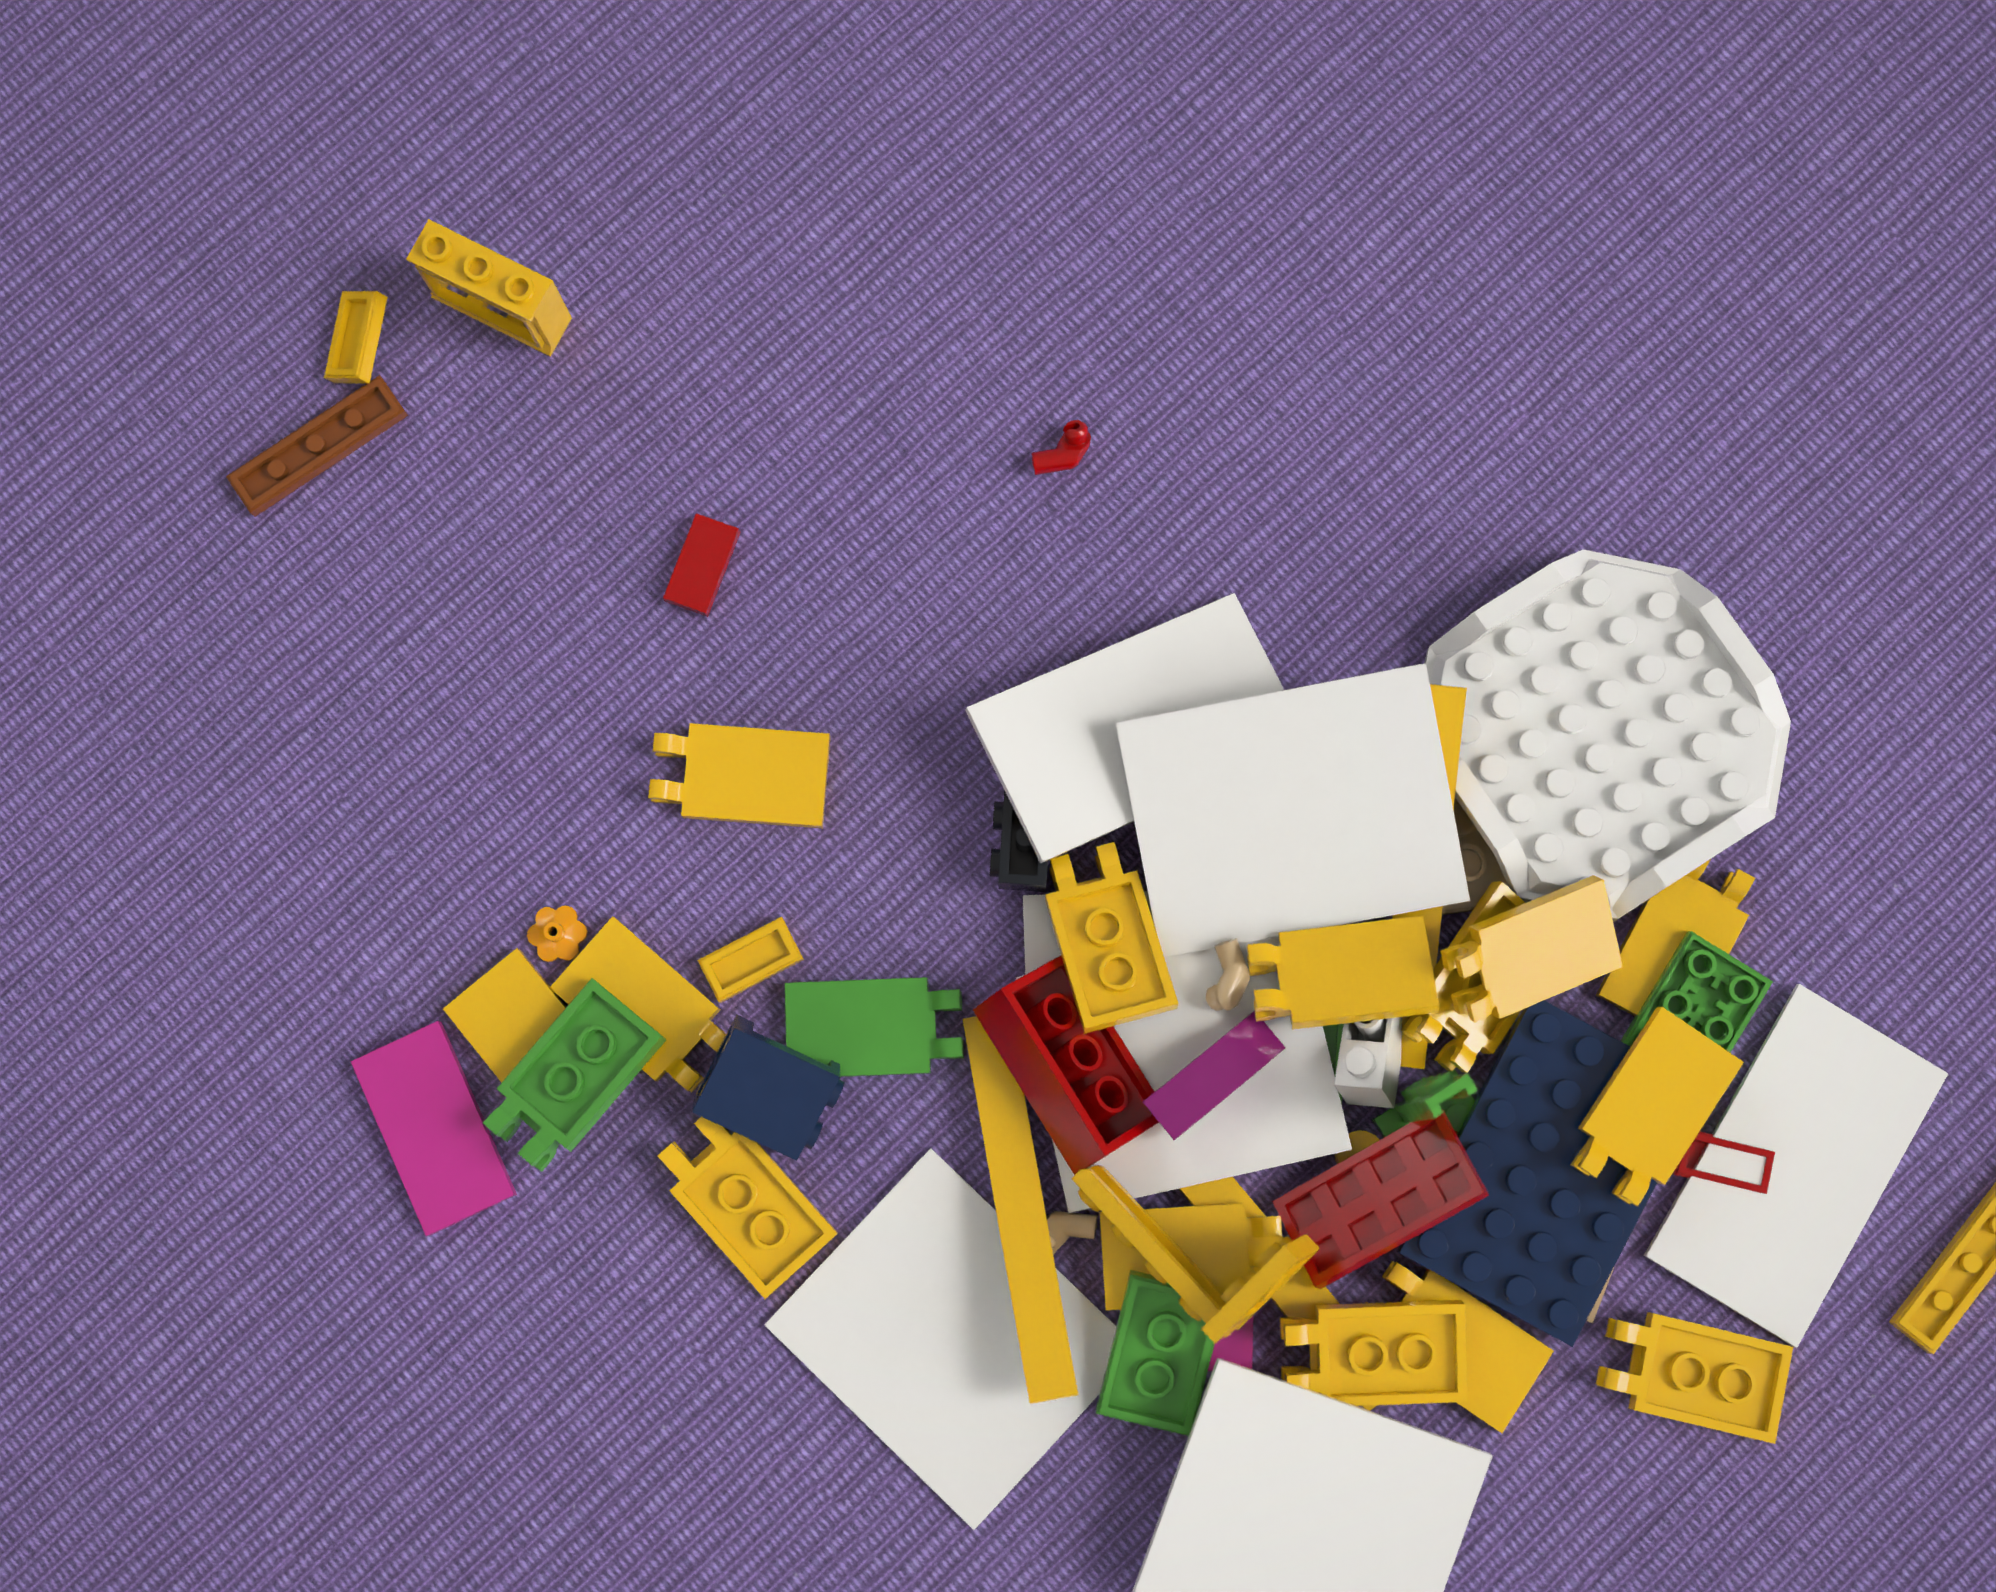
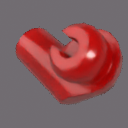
(1067, 452)

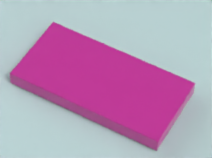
(433, 1128)

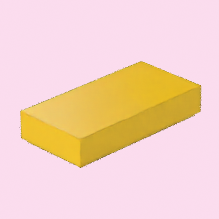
(355, 337)
(750, 960)

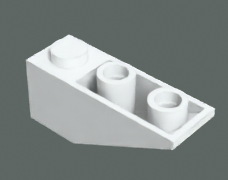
(1370, 1062)

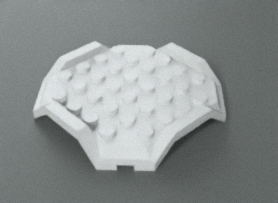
(1611, 727)

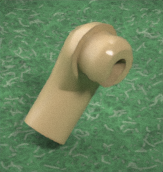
(1234, 980)
(1066, 1225)

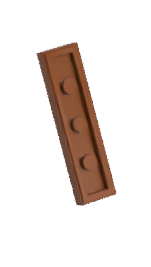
(316, 446)

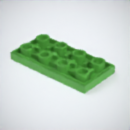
(1705, 991)

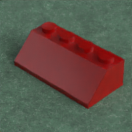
(1076, 1082)

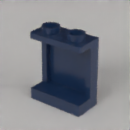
(767, 1090)

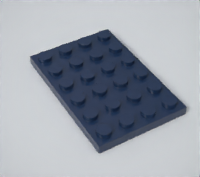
(1546, 1228)

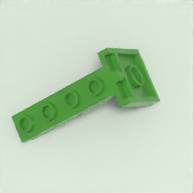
(1426, 1101)

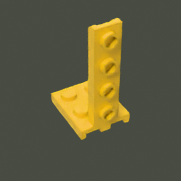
(1171, 1265)

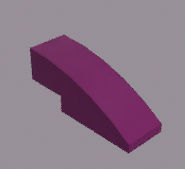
(1213, 1075)

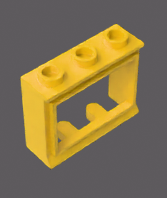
(490, 279)

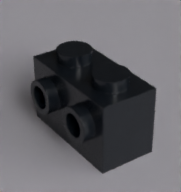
(1016, 860)

